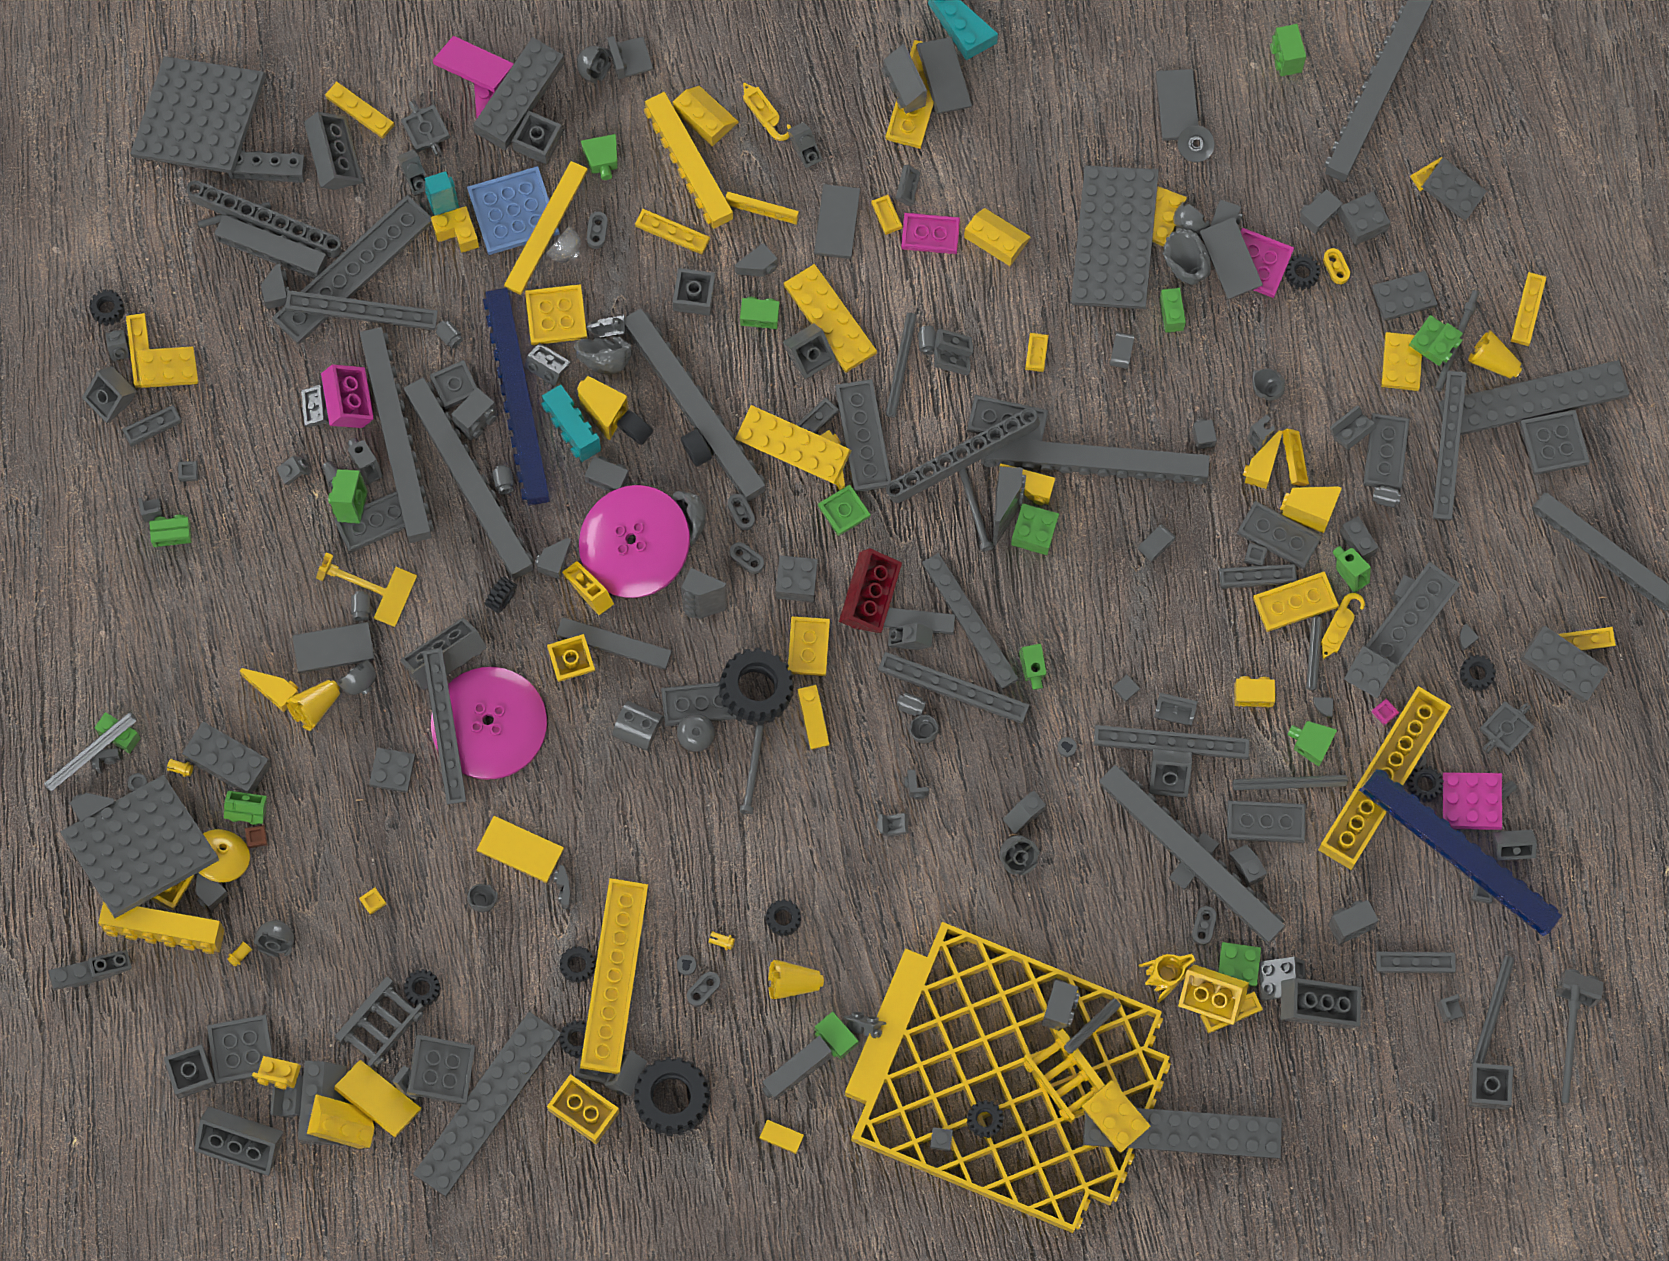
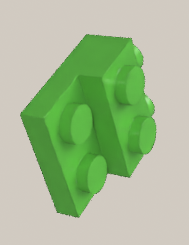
(1436, 340)

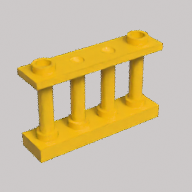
(1076, 1058)

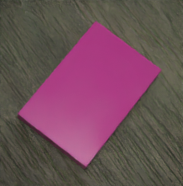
(930, 233)

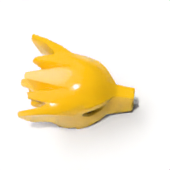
(1167, 972)

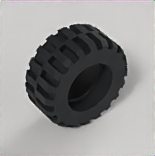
(762, 663)
(662, 1071)

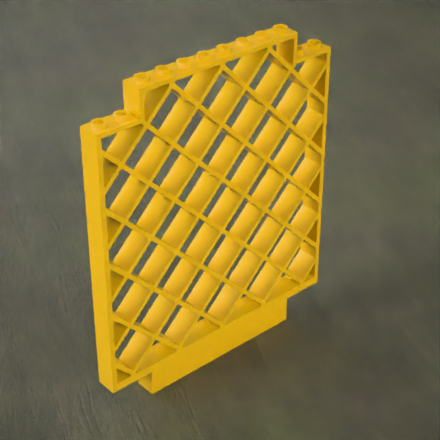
(897, 1011)

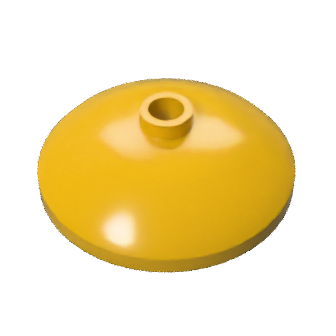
(232, 860)

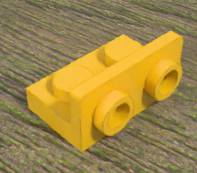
(277, 1072)

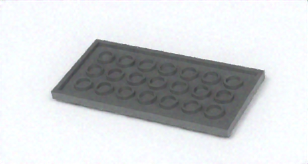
(1115, 237)

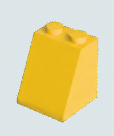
(602, 404)
(1311, 506)

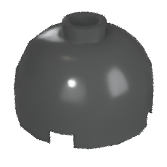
(593, 63)
(1189, 218)
(358, 679)
(695, 732)
(1019, 855)
(274, 938)

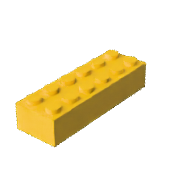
(164, 927)

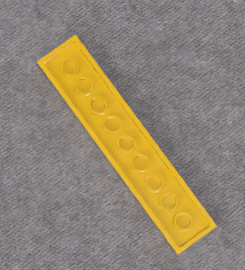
(614, 976)

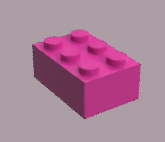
(347, 396)

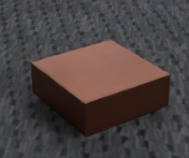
(256, 836)

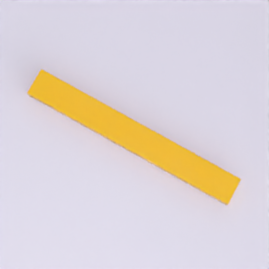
(545, 228)

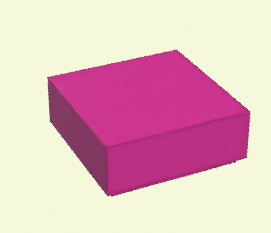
(1385, 712)

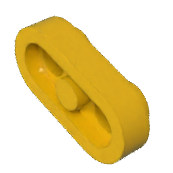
(1337, 267)

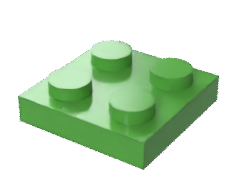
(844, 510)
(1240, 962)

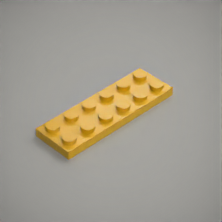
(911, 127)
(828, 312)
(793, 444)

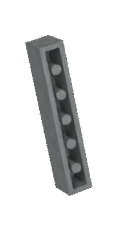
(270, 246)

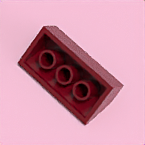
(870, 591)

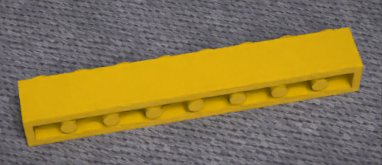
(689, 160)

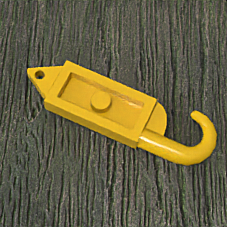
(763, 111)
(1339, 625)

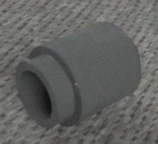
(449, 334)
(927, 339)
(503, 479)
(1386, 496)
(360, 606)
(911, 704)

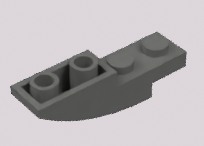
(90, 971)

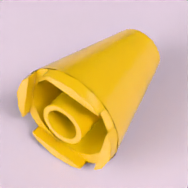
(1495, 356)
(313, 703)
(792, 980)

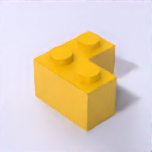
(458, 225)

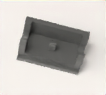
(1258, 433)
(1175, 709)
(630, 1069)

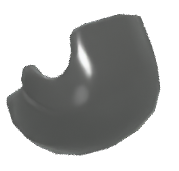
(924, 729)
(482, 898)

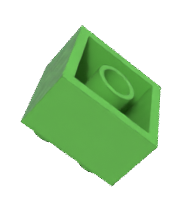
(1288, 50)
(348, 496)
(1034, 529)

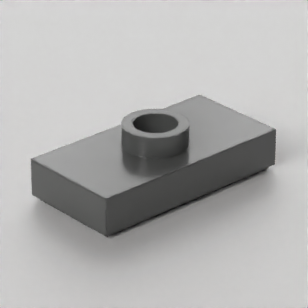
(908, 185)

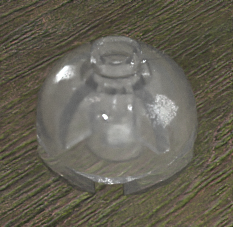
(565, 247)

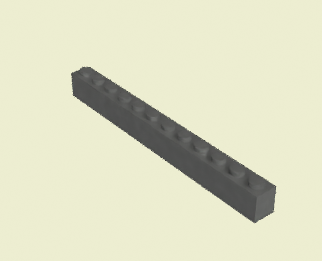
(1376, 89)
(693, 405)
(395, 435)
(1101, 461)
(468, 478)
(1192, 854)

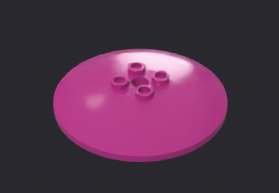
(659, 546)
(517, 726)

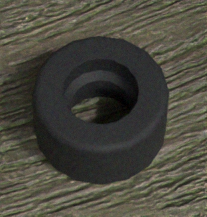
(635, 427)
(696, 447)

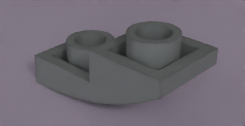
(563, 883)

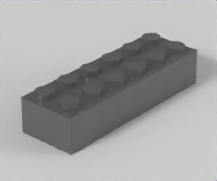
(518, 93)

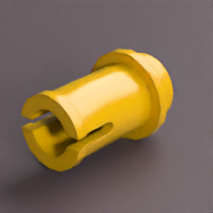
(180, 767)
(723, 941)
(239, 954)

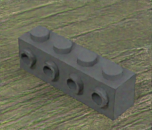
(270, 167)

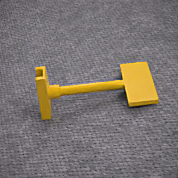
(393, 596)

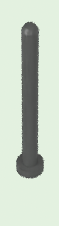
(986, 545)
(746, 808)

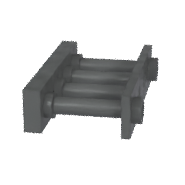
(372, 1004)

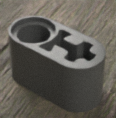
(1122, 350)
(1156, 543)

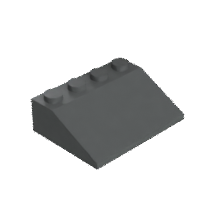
(1008, 497)

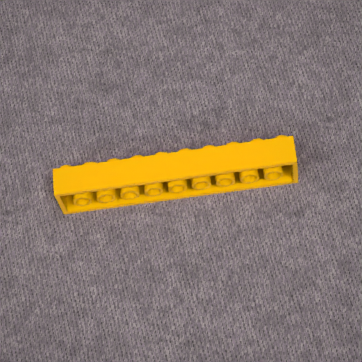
(1397, 758)

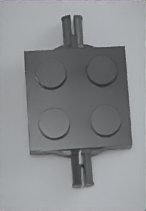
(425, 128)
(1506, 728)

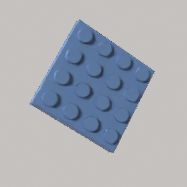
(509, 208)

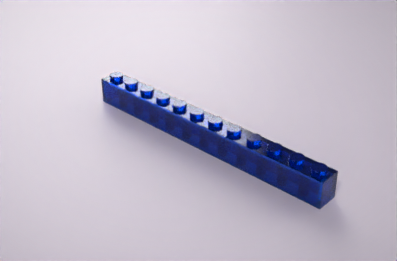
(517, 397)
(1460, 852)

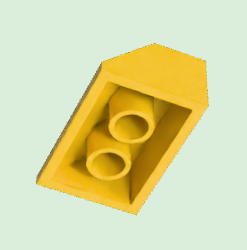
(704, 114)
(996, 236)
(1213, 994)
(340, 1123)

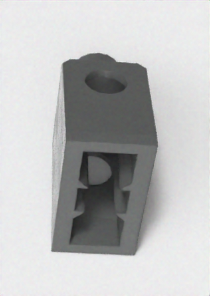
(364, 461)

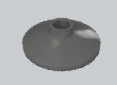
(1187, 147)

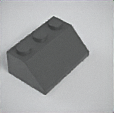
(904, 80)

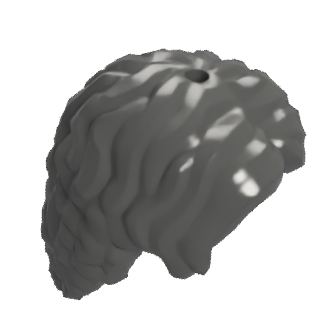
(1187, 256)
(603, 355)
(694, 512)

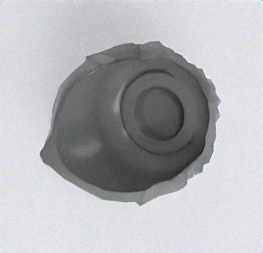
(1268, 384)

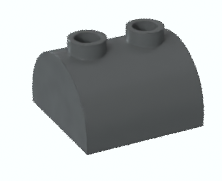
(637, 725)

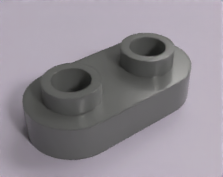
(597, 231)
(741, 512)
(749, 556)
(1204, 926)
(703, 989)

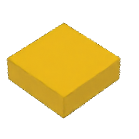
(372, 901)

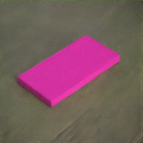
(473, 63)

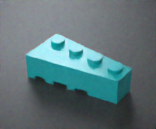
(964, 26)
(441, 193)
(571, 423)

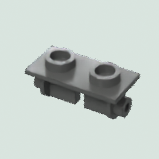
(607, 327)
(858, 1022)

